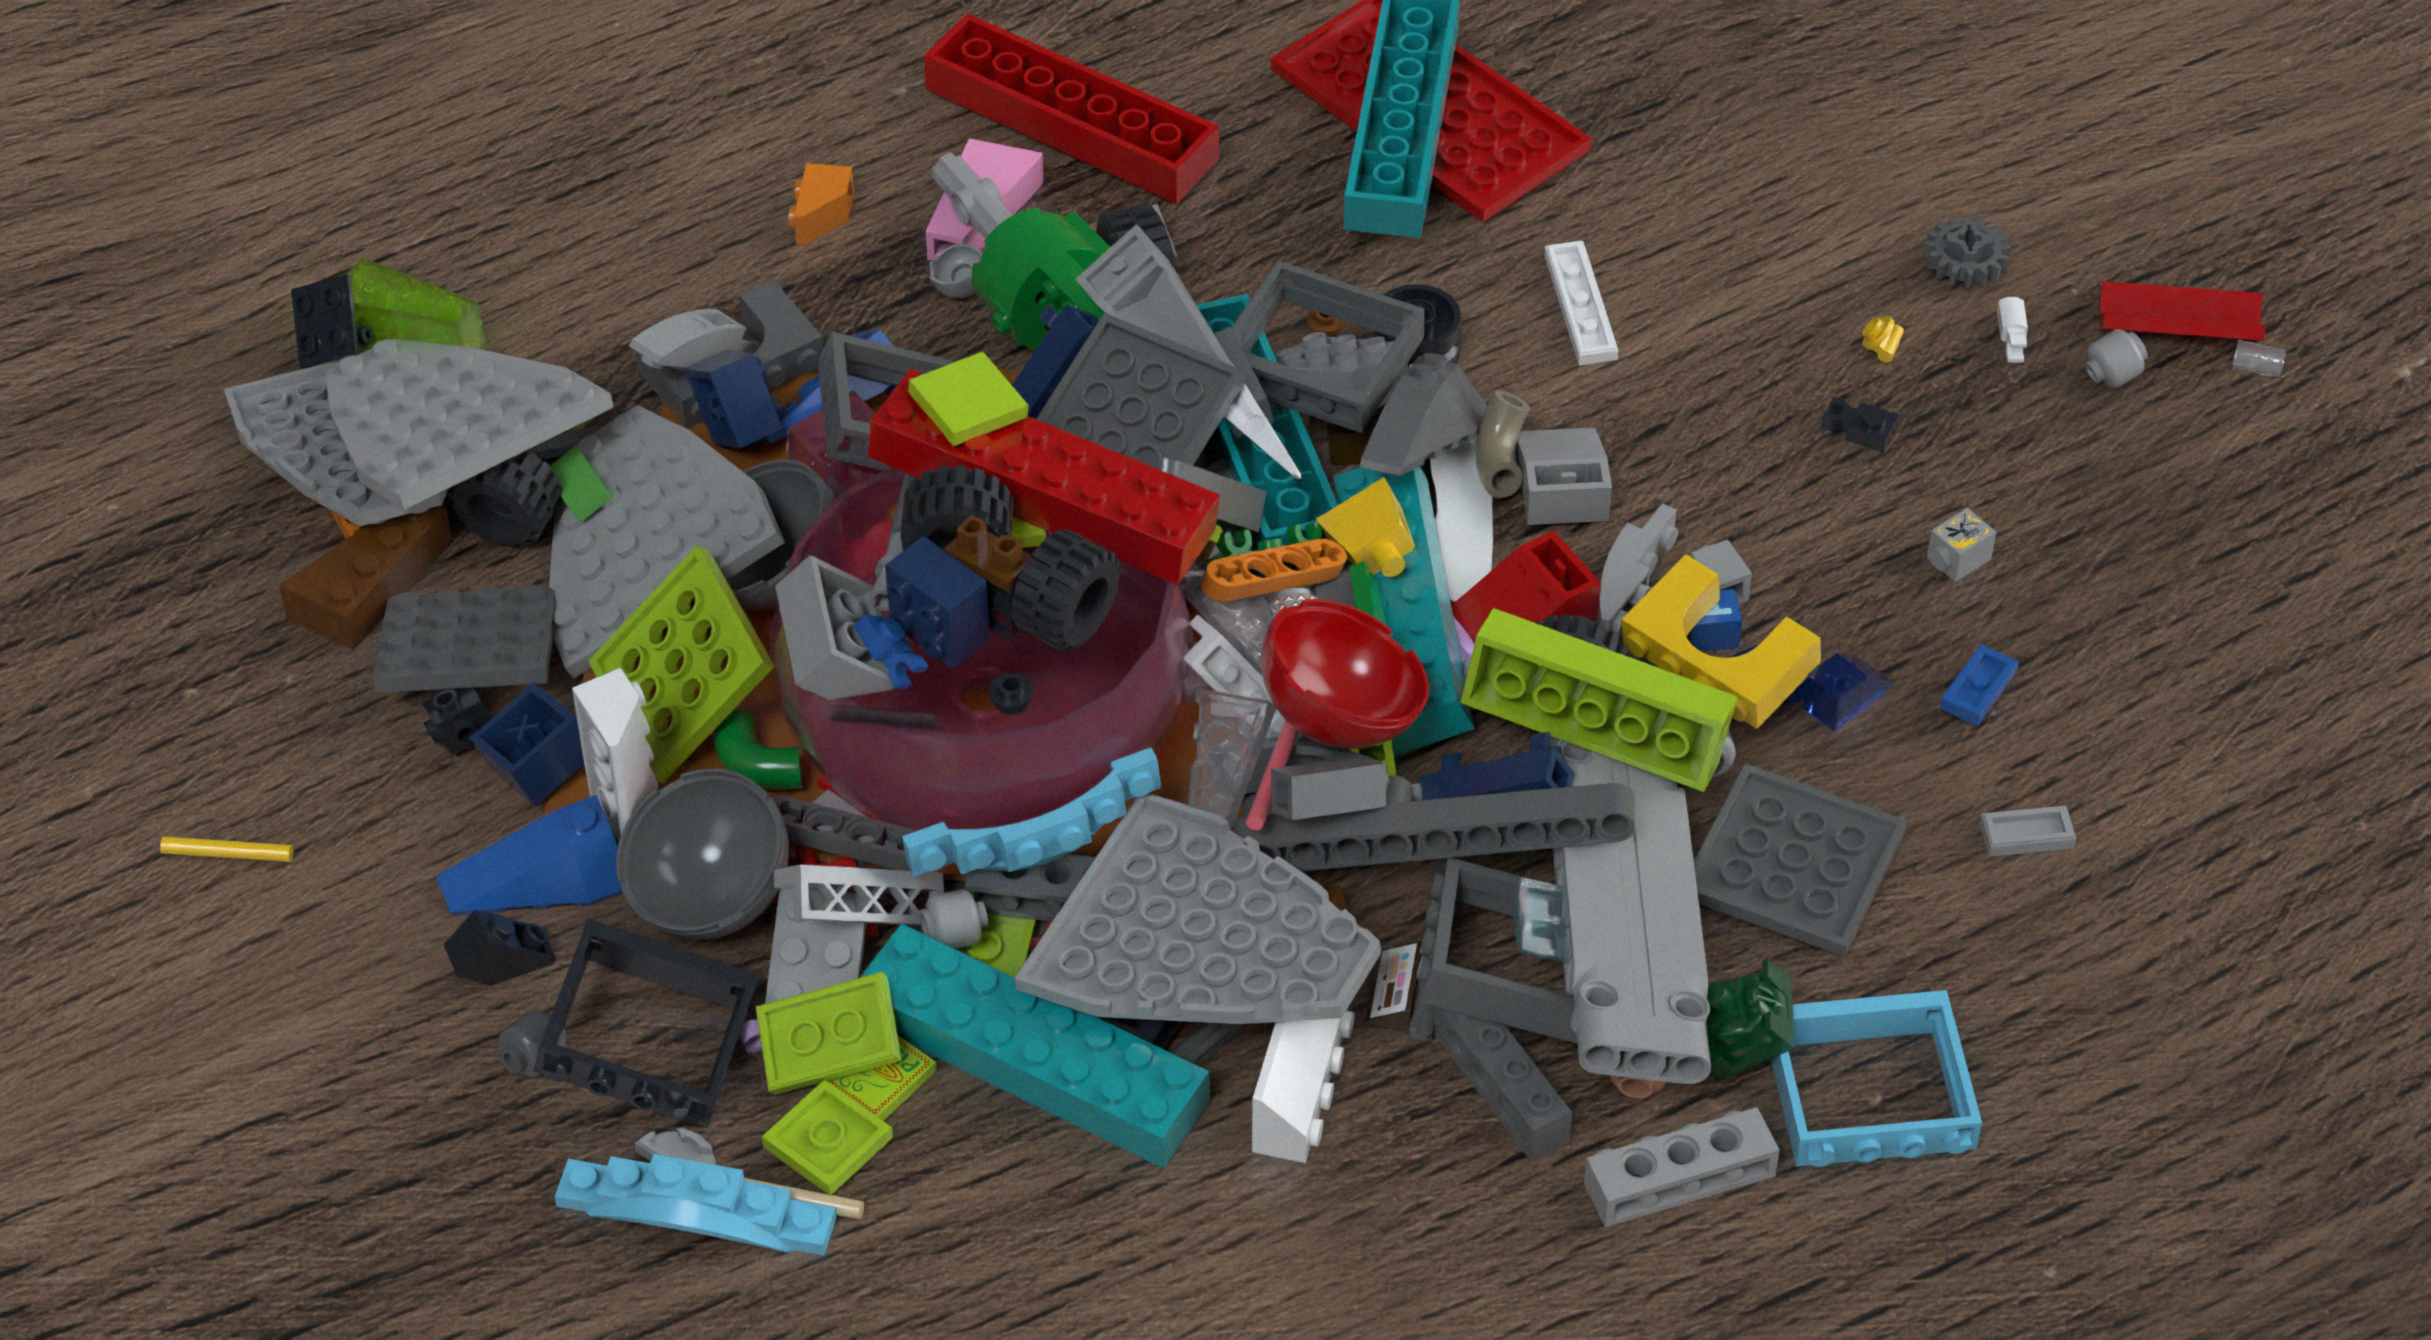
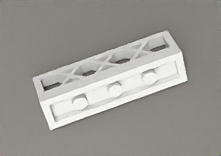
(1227, 669)

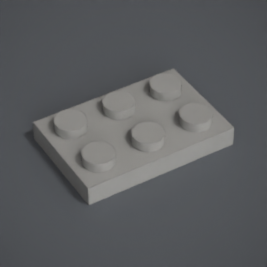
(813, 952)

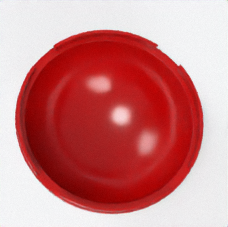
(1341, 675)

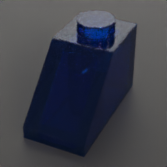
(1842, 689)

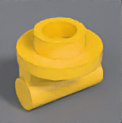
(1882, 337)

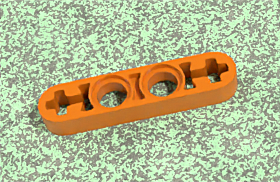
(1230, 580)

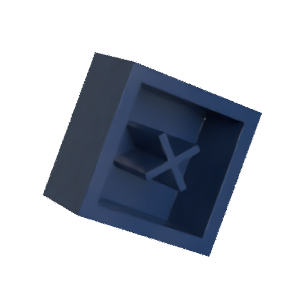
(734, 398)
(938, 602)
(532, 744)

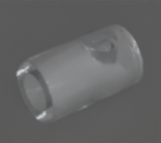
(2259, 358)

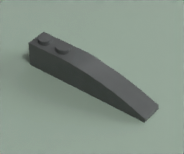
(1426, 411)

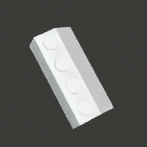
(615, 745)
(1297, 1085)

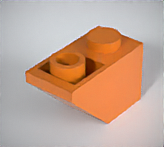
(822, 201)

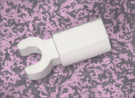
(2013, 327)

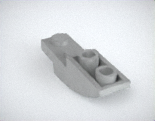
(691, 338)
(1631, 564)

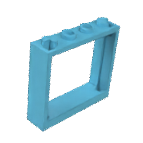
(1875, 1019)

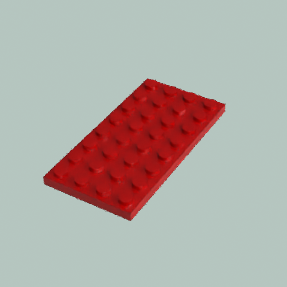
(1491, 134)

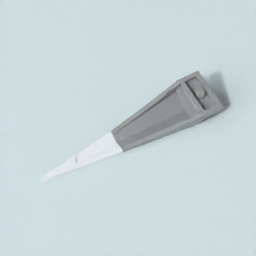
(1144, 289)

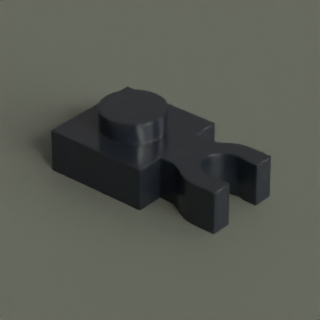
(1864, 426)

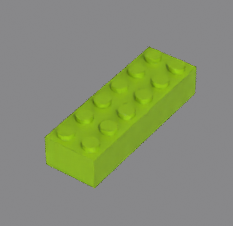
(1598, 699)

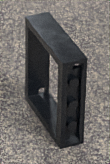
(664, 966)

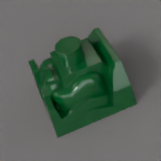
(1749, 1020)

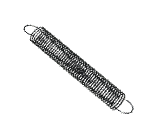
(885, 720)

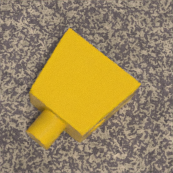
(1371, 529)

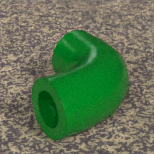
(742, 753)

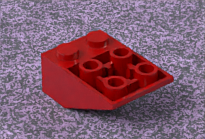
(1532, 584)

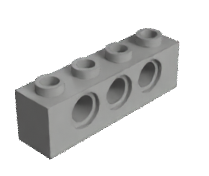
(1704, 1172)

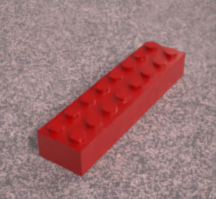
(1072, 108)
(1061, 484)

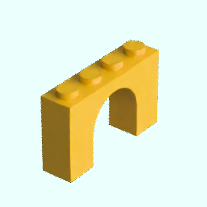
(1760, 678)

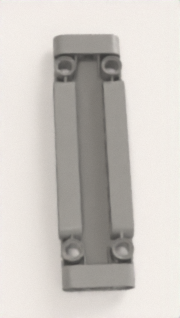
(1635, 934)

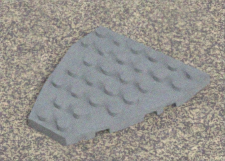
(445, 412)
(293, 432)
(665, 501)
(1197, 930)

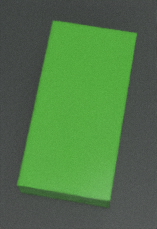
(580, 484)

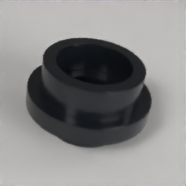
(1011, 693)

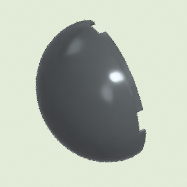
(796, 500)
(702, 855)

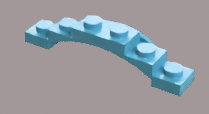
(1039, 838)
(696, 1200)

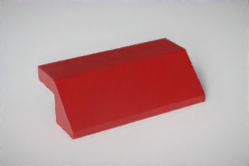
(2180, 310)

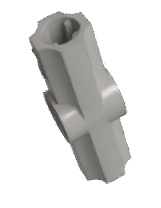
(972, 198)

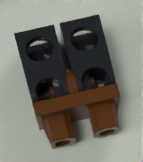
(998, 562)

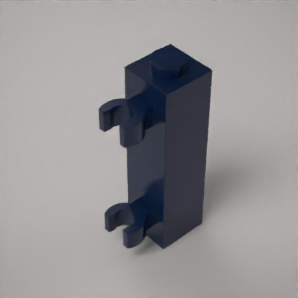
(1053, 355)
(1533, 770)

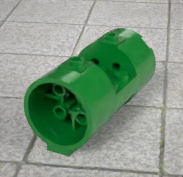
(1033, 264)

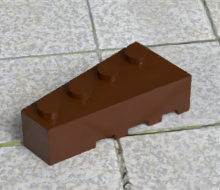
(349, 586)

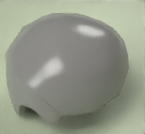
(953, 270)

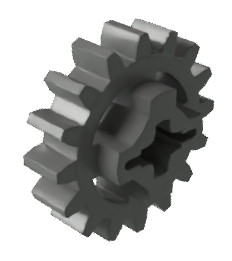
(1967, 251)

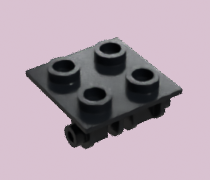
(327, 322)

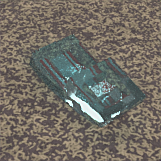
(1539, 919)

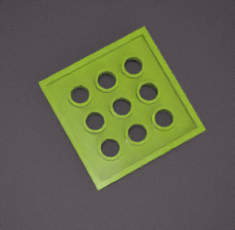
(703, 660)

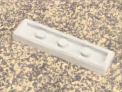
(1581, 303)

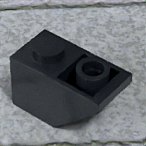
(497, 948)

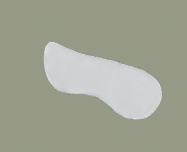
(1462, 518)

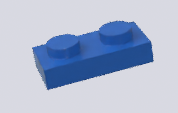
(1979, 685)

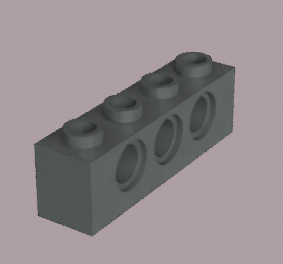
(1030, 892)
(1506, 1081)

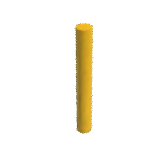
(226, 849)

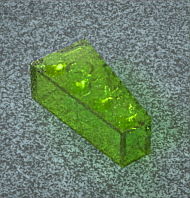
(412, 309)

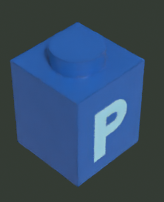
(1720, 626)

